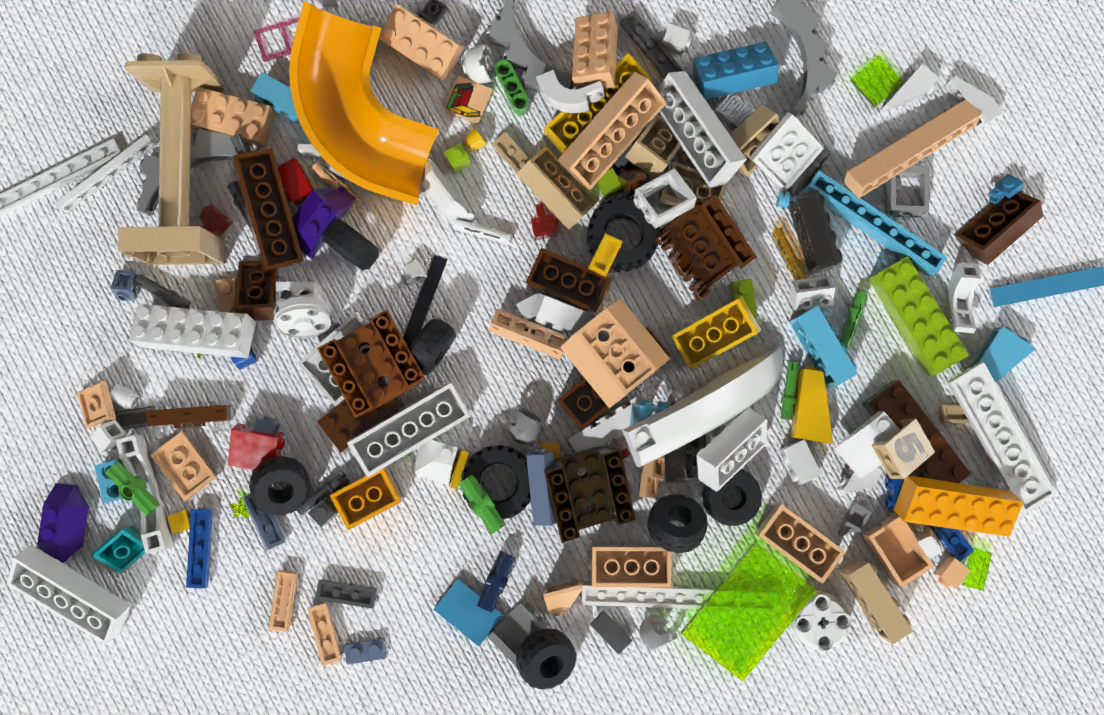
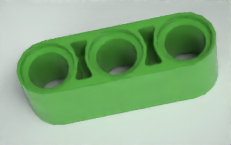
(508, 79)

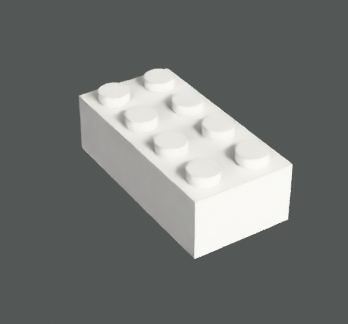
(732, 449)

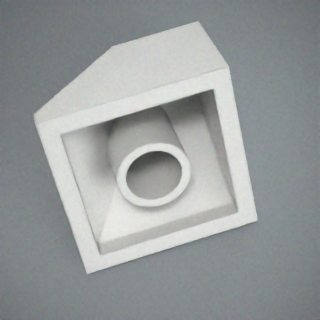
(436, 461)

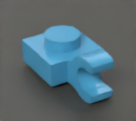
(1005, 187)

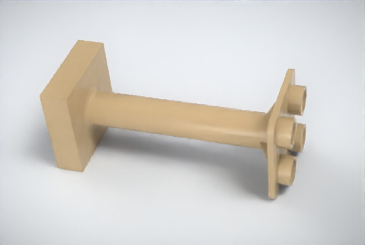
(174, 239)

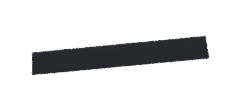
(425, 298)

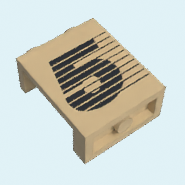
(904, 450)

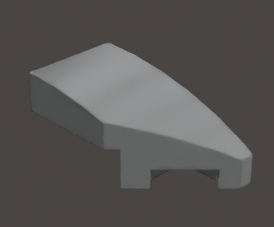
(855, 519)

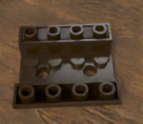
(602, 484)

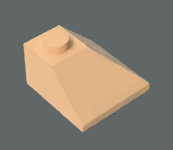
(561, 597)

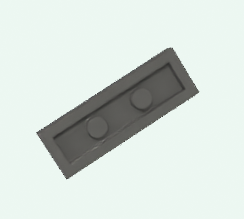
(346, 593)

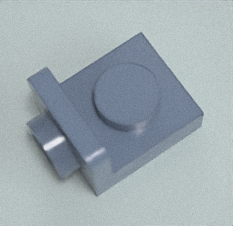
(123, 285)

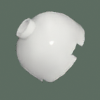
(479, 65)

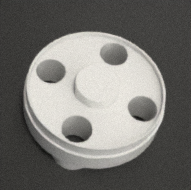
(302, 316)
(822, 621)

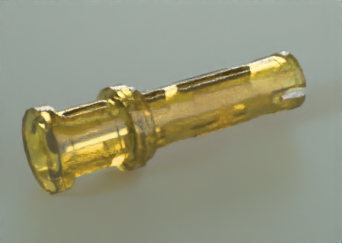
(794, 264)

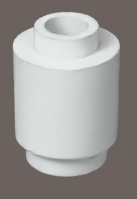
(123, 396)

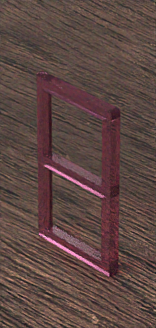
(277, 55)

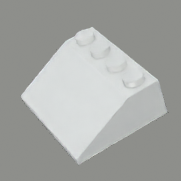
(316, 368)

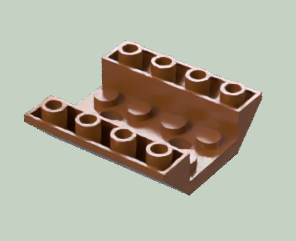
(359, 373)

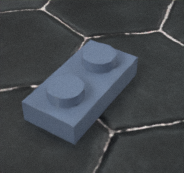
(365, 651)

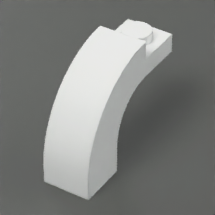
(568, 99)
(960, 297)

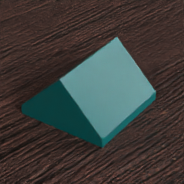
(121, 549)

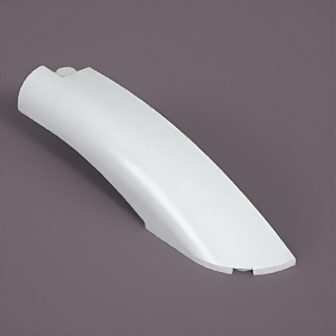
(704, 409)

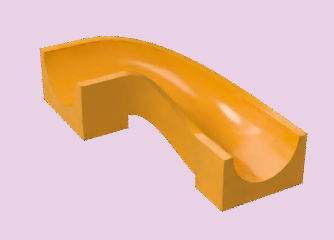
(342, 114)

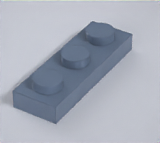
(265, 525)

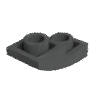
(433, 11)
(611, 632)

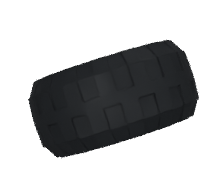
(350, 244)
(432, 344)
(279, 501)
(744, 510)
(673, 537)
(546, 658)

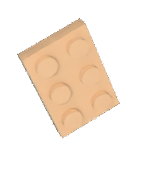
(184, 466)

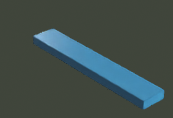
(1047, 286)

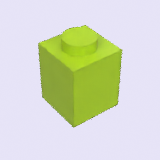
(457, 158)
(609, 184)

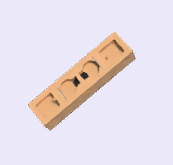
(527, 334)

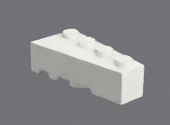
(604, 429)

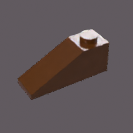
(630, 179)

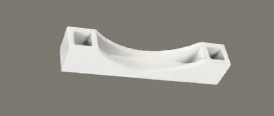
(136, 459)

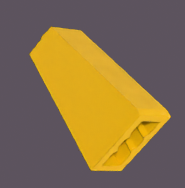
(811, 410)

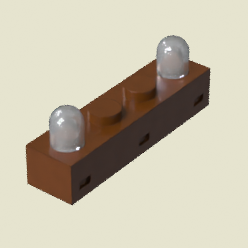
(192, 415)

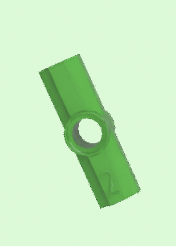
(132, 488)
(482, 504)

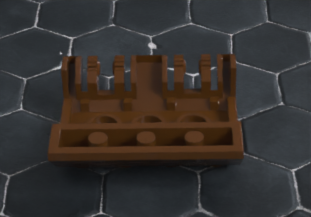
(704, 245)

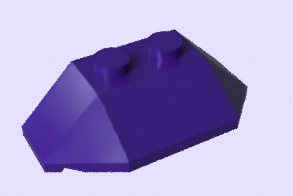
(317, 213)
(63, 522)

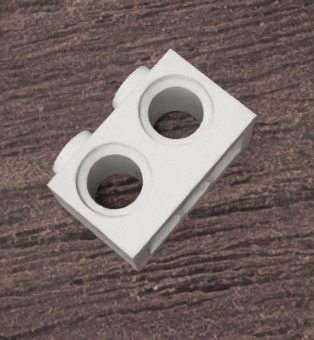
(295, 288)

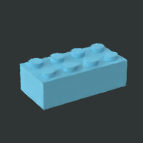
(823, 346)

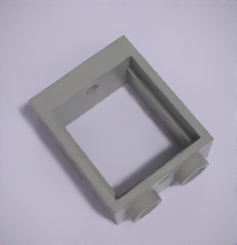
(890, 193)

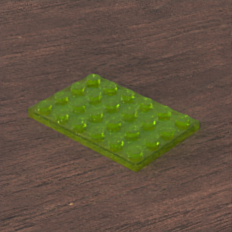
(748, 611)

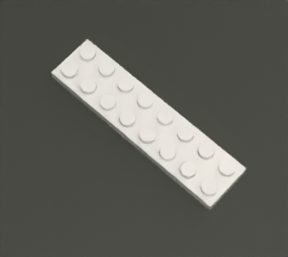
(1001, 436)

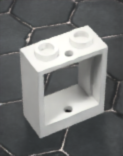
(680, 189)

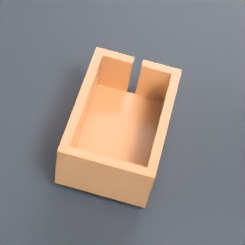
(897, 550)

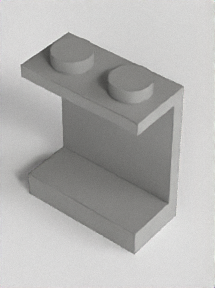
(515, 628)

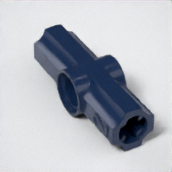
(496, 581)

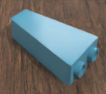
(1003, 352)

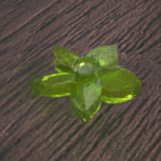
(240, 509)

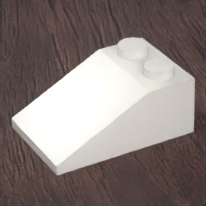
(857, 447)

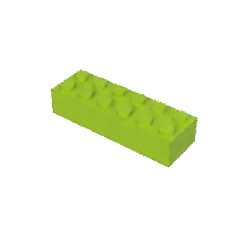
(918, 317)

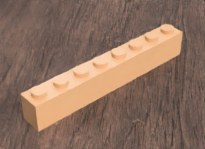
(911, 148)

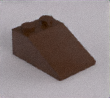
(255, 291)

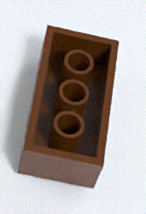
(569, 281)
(342, 425)

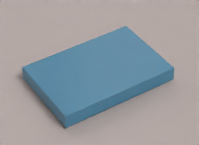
(461, 611)

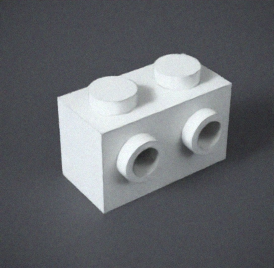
(812, 292)

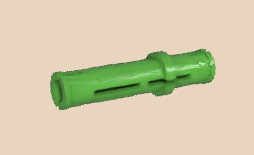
(855, 313)
(790, 391)

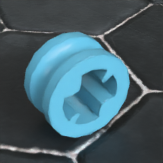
(783, 199)

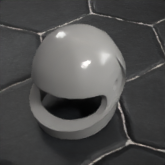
(527, 426)
(653, 632)

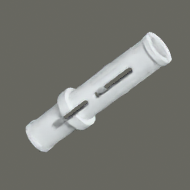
(482, 231)

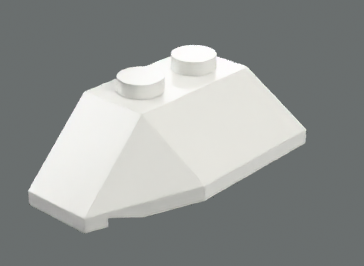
(443, 195)

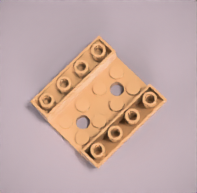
(603, 361)

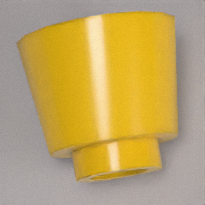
(473, 140)

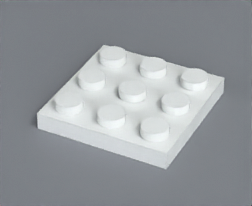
(786, 152)

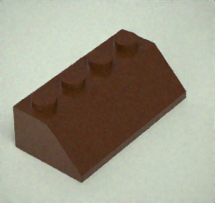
(999, 226)

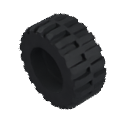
(626, 209)
(517, 462)

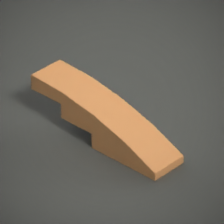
(650, 477)

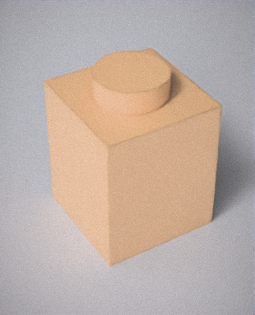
(951, 573)

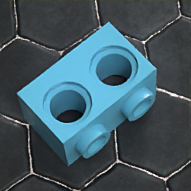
(106, 485)

